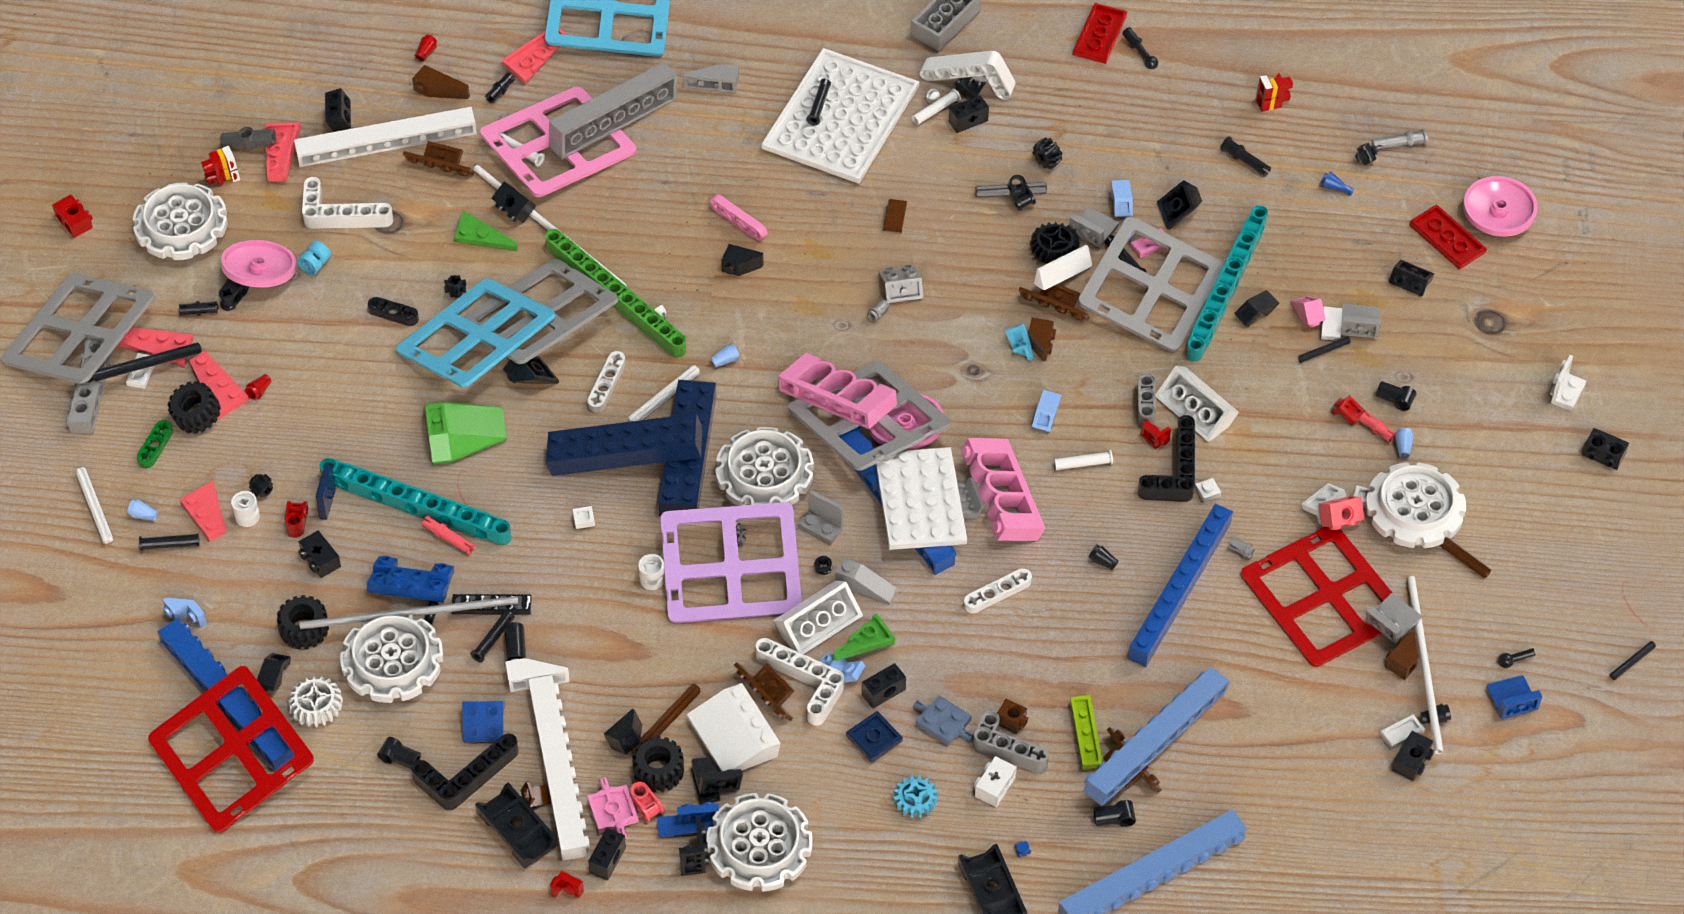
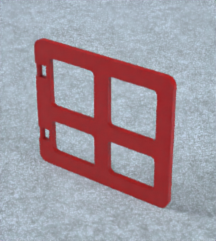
(1328, 592)
(234, 744)

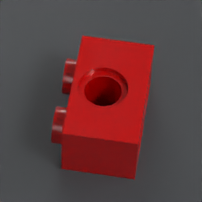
(72, 215)

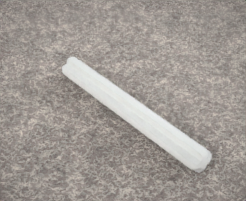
(663, 395)
(94, 505)

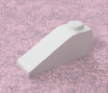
(523, 669)

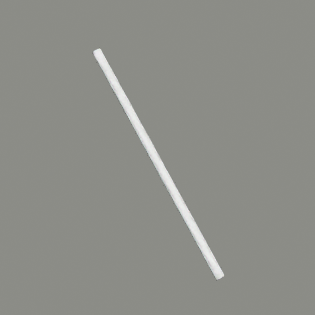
(1425, 668)

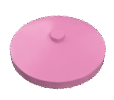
(1500, 206)
(258, 263)
(909, 419)

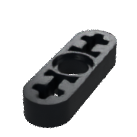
(398, 317)

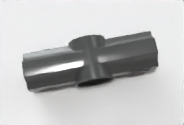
(248, 138)

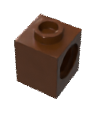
(1010, 709)

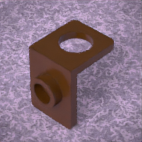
(535, 795)

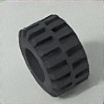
(188, 396)
(297, 610)
(656, 750)

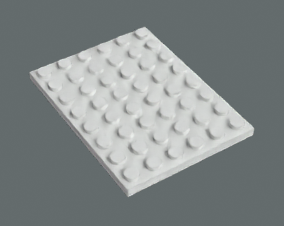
(854, 119)

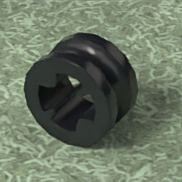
(823, 570)

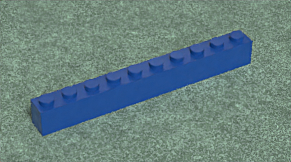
(938, 557)
(1180, 585)
(235, 704)

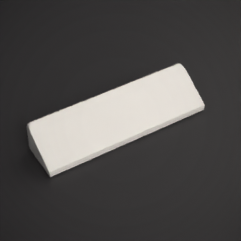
(1063, 268)

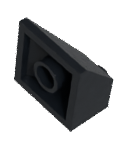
(1179, 203)
(531, 372)

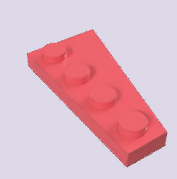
(530, 57)
(281, 154)
(156, 341)
(225, 389)

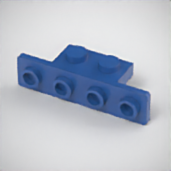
(685, 821)

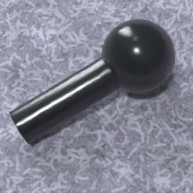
(1506, 660)

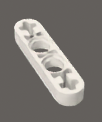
(609, 382)
(995, 587)

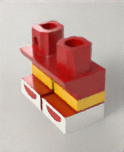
(1273, 92)
(220, 167)

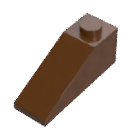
(439, 85)

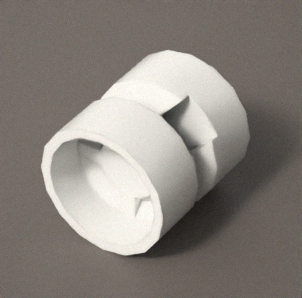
(245, 508)
(651, 572)

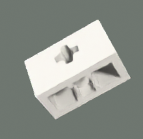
(995, 781)

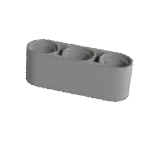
(1146, 398)

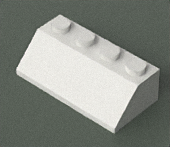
(1191, 396)
(818, 617)

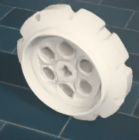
(180, 221)
(764, 467)
(1415, 505)
(391, 657)
(776, 867)

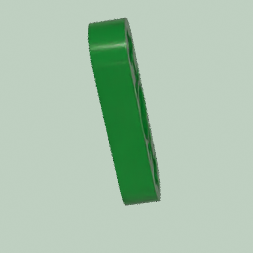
(155, 435)

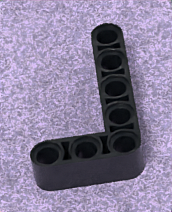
(1178, 487)
(467, 775)

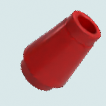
(425, 47)
(257, 387)

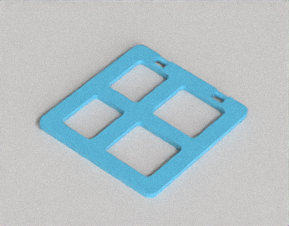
(608, 9)
(476, 333)

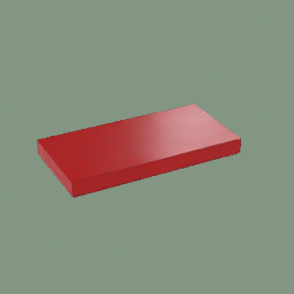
(1100, 33)
(1448, 237)

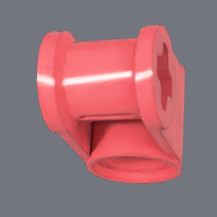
(648, 804)

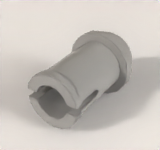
(875, 313)
(1242, 548)

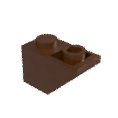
(1040, 337)
(1404, 657)

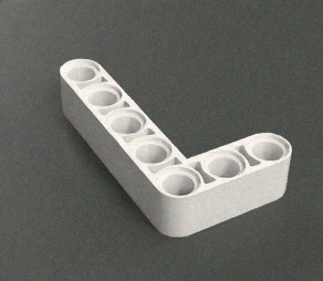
(971, 65)
(341, 215)
(805, 674)

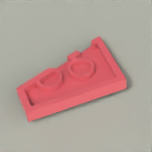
(205, 510)

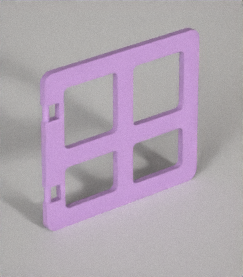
(732, 567)

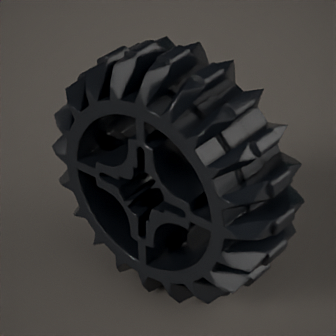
(1053, 241)

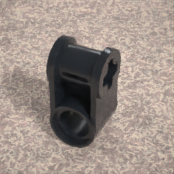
(1021, 193)
(231, 294)

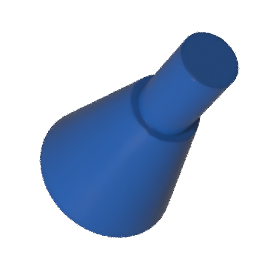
(1331, 181)

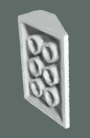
(734, 730)

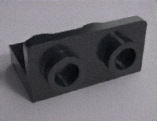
(971, 85)
(1411, 277)

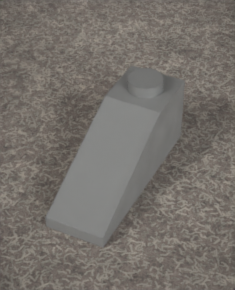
(714, 78)
(865, 581)

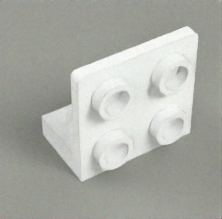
(1566, 387)

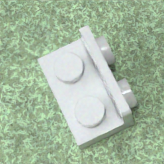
(1327, 493)

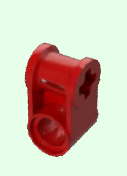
(296, 518)

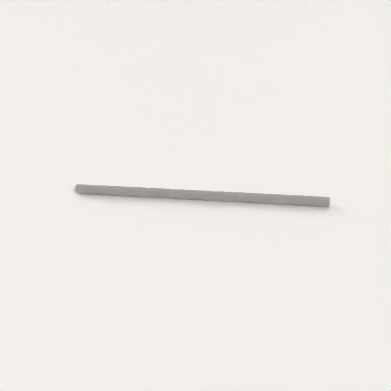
(406, 612)

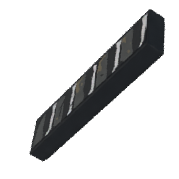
(522, 608)

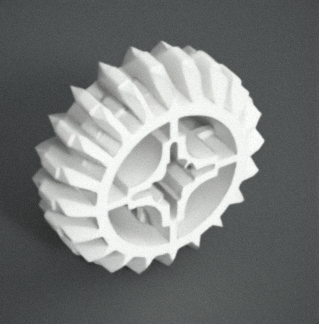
(326, 705)

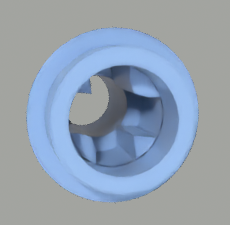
(725, 355)
(1404, 441)
(140, 510)

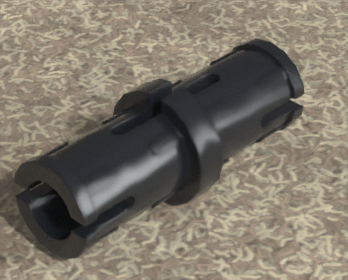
(499, 87)
(198, 308)

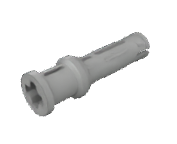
(1408, 139)

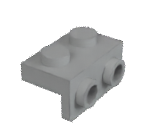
(970, 500)

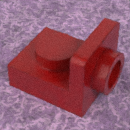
(1348, 409)
(1154, 436)
(567, 882)

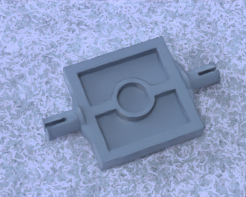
(943, 720)

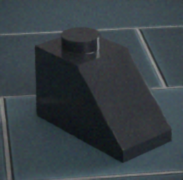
(741, 260)
(625, 733)

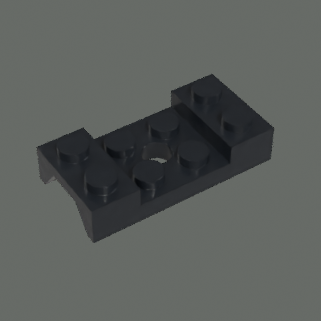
(529, 839)
(986, 869)

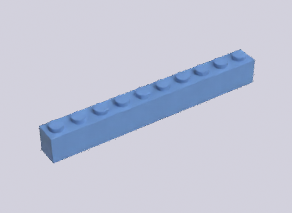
(1155, 736)
(1157, 867)

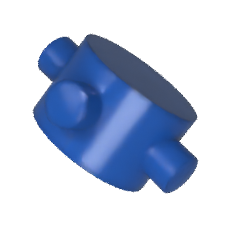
(1022, 849)

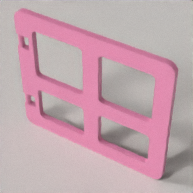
(535, 113)

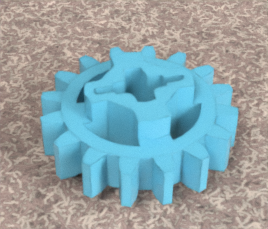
(913, 794)

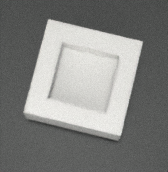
(1208, 490)
(583, 517)

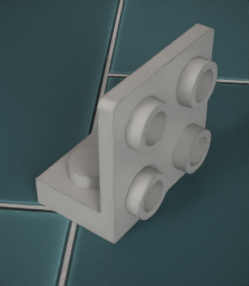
(1093, 226)
(902, 283)
(1360, 321)
(823, 519)
(1393, 617)

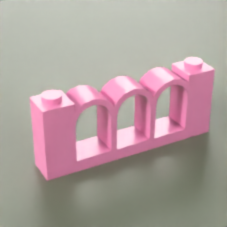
(799, 375)
(1007, 526)

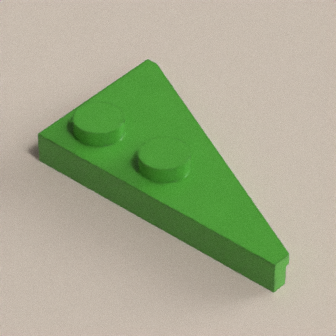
(475, 232)
(868, 638)

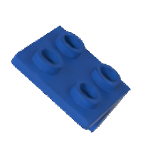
(1513, 697)
(482, 720)

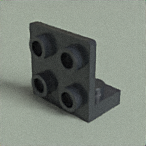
(711, 779)
(695, 858)

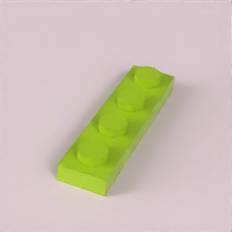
(1086, 732)

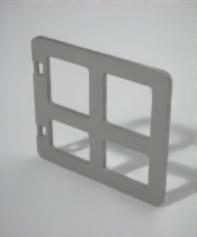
(1156, 285)
(562, 328)
(79, 330)
(902, 438)

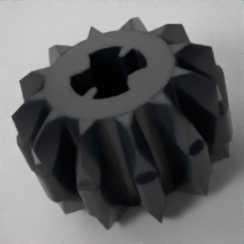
(1047, 153)

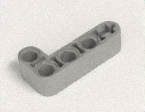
(1012, 746)

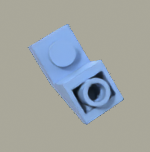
(1122, 198)
(1046, 410)
(184, 608)
(850, 670)

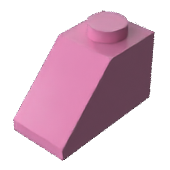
(1309, 310)

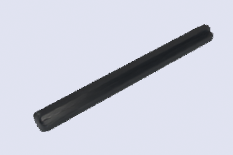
(147, 361)

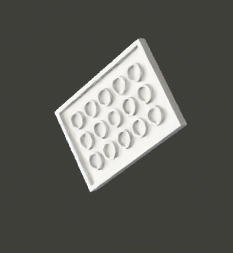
(921, 499)

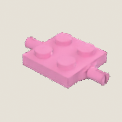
(612, 808)

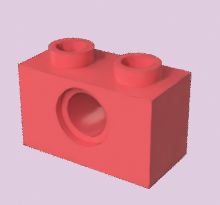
(1349, 506)

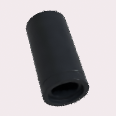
(515, 641)

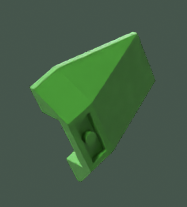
(462, 429)

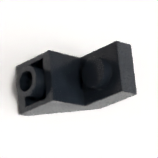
(1252, 308)
(271, 671)

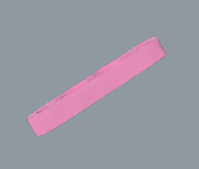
(738, 217)

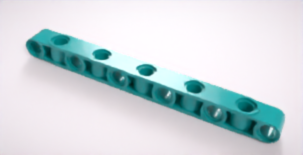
(1226, 283)
(419, 502)

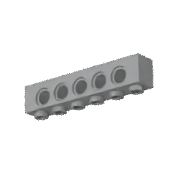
(87, 396)

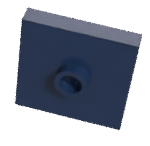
(325, 492)
(874, 736)

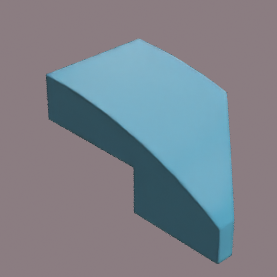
(1019, 340)

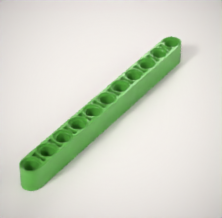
(628, 302)

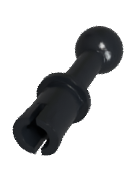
(1151, 62)

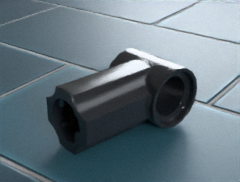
(1401, 397)
(394, 751)
(1120, 813)

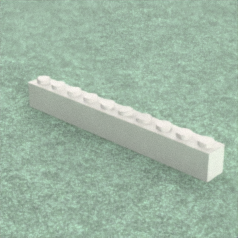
(385, 136)
(558, 769)

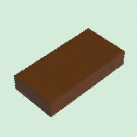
(895, 215)

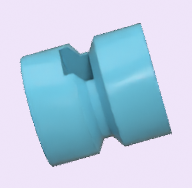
(314, 257)

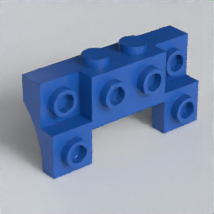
(408, 582)

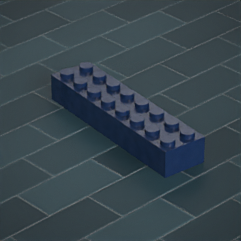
(624, 444)
(684, 478)

